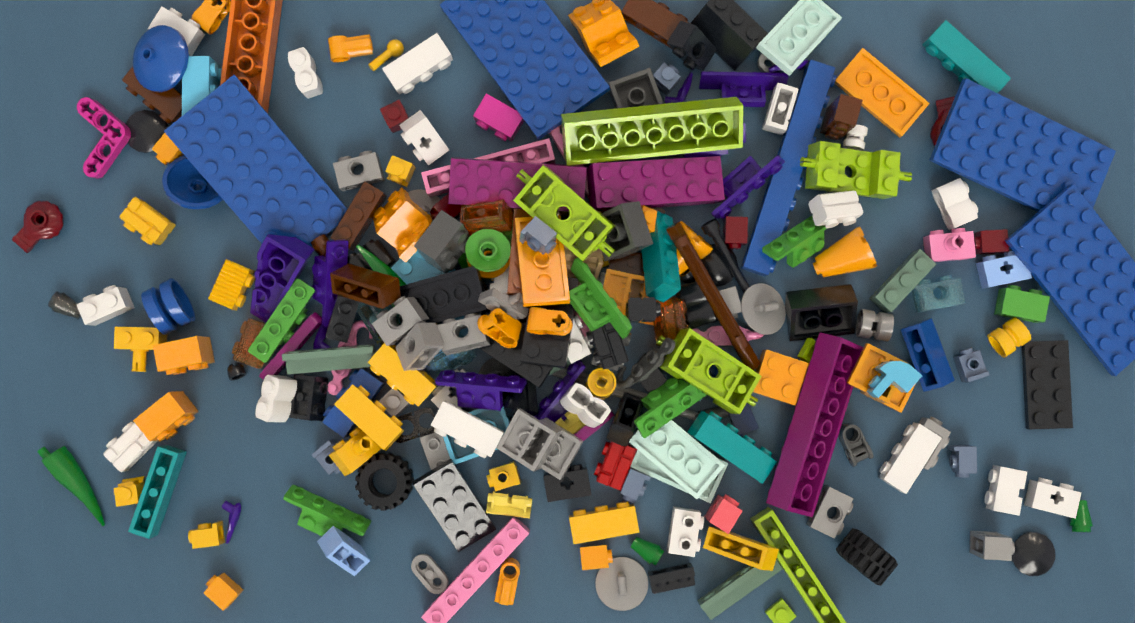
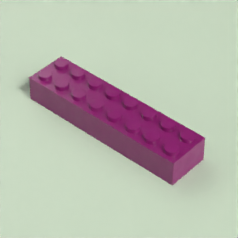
(814, 426)

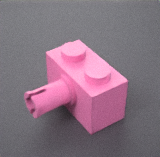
(949, 246)

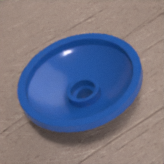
(160, 58)
(181, 185)

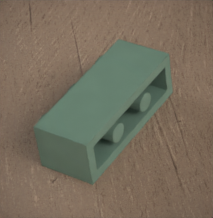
(902, 281)

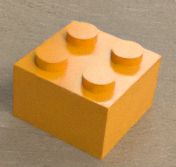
(178, 355)
(780, 377)
(166, 416)

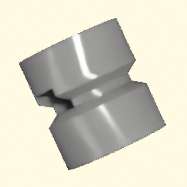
(882, 325)

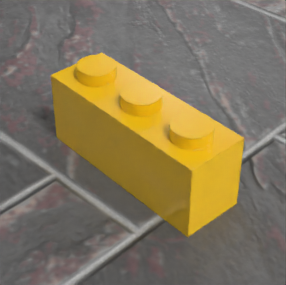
(414, 384)
(370, 416)
(603, 522)
(741, 548)

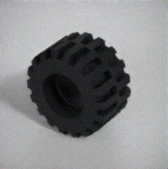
(368, 491)
(867, 556)

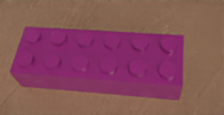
(492, 180)
(656, 182)

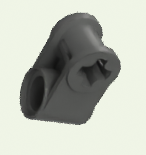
(856, 448)

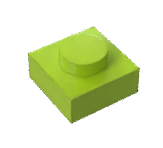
(807, 350)
(780, 612)

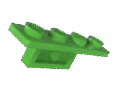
(797, 243)
(594, 303)
(283, 321)
(666, 404)
(320, 514)

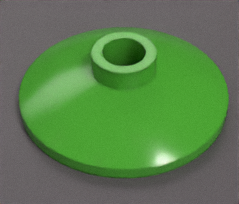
(491, 241)

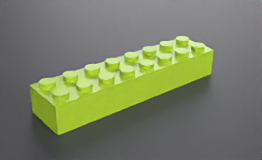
(652, 130)

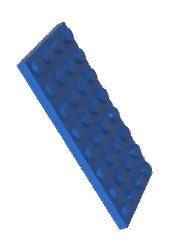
(528, 58)
(1017, 149)
(255, 166)
(1083, 274)

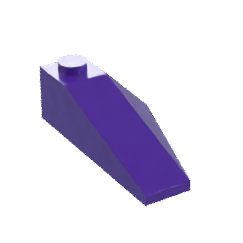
(279, 265)

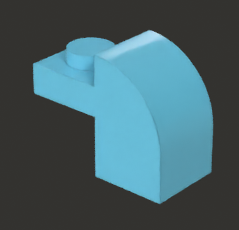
(896, 373)

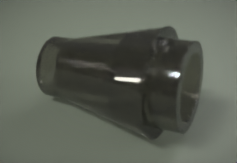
(64, 305)

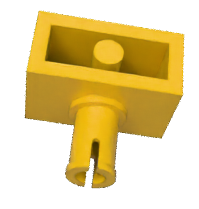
(139, 341)
(354, 452)

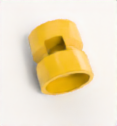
(1012, 335)
(601, 383)

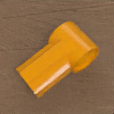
(344, 48)
(507, 583)

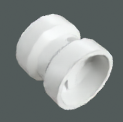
(855, 138)

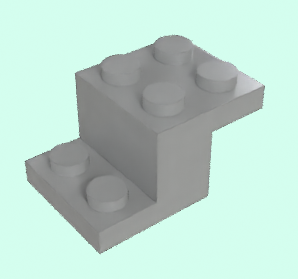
(539, 444)

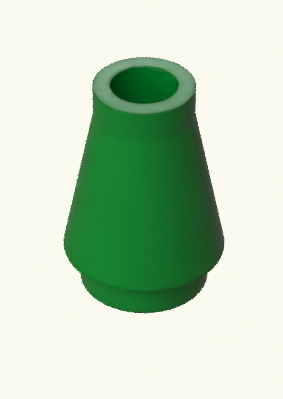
(1083, 519)
(647, 550)

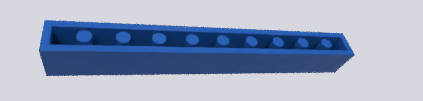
(782, 186)

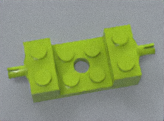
(872, 176)
(583, 229)
(692, 360)

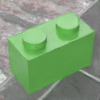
(1024, 305)

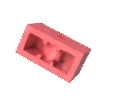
(723, 512)

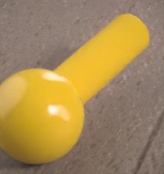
(394, 48)

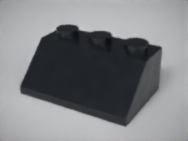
(729, 30)
(821, 310)

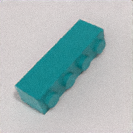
(964, 58)
(661, 262)
(732, 446)
(157, 491)

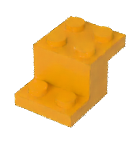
(603, 31)
(401, 223)
(624, 286)
(864, 372)

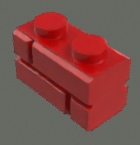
(615, 464)

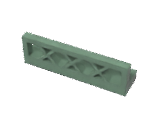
(328, 358)
(735, 589)

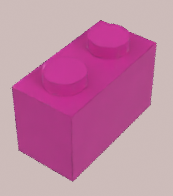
(498, 118)

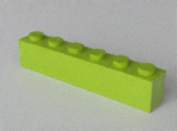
(796, 567)

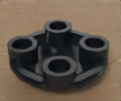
(145, 130)
(718, 267)
(1033, 554)

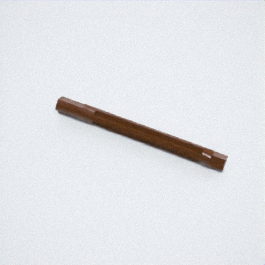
(713, 296)

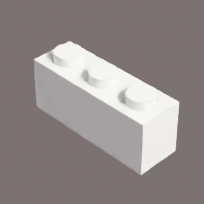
(418, 64)
(467, 429)
(909, 457)

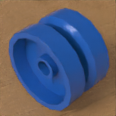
(168, 306)

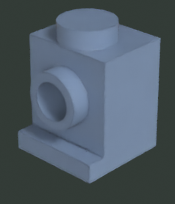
(666, 78)
(538, 236)
(963, 366)
(322, 454)
(963, 460)
(634, 485)

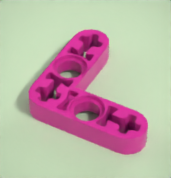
(109, 138)

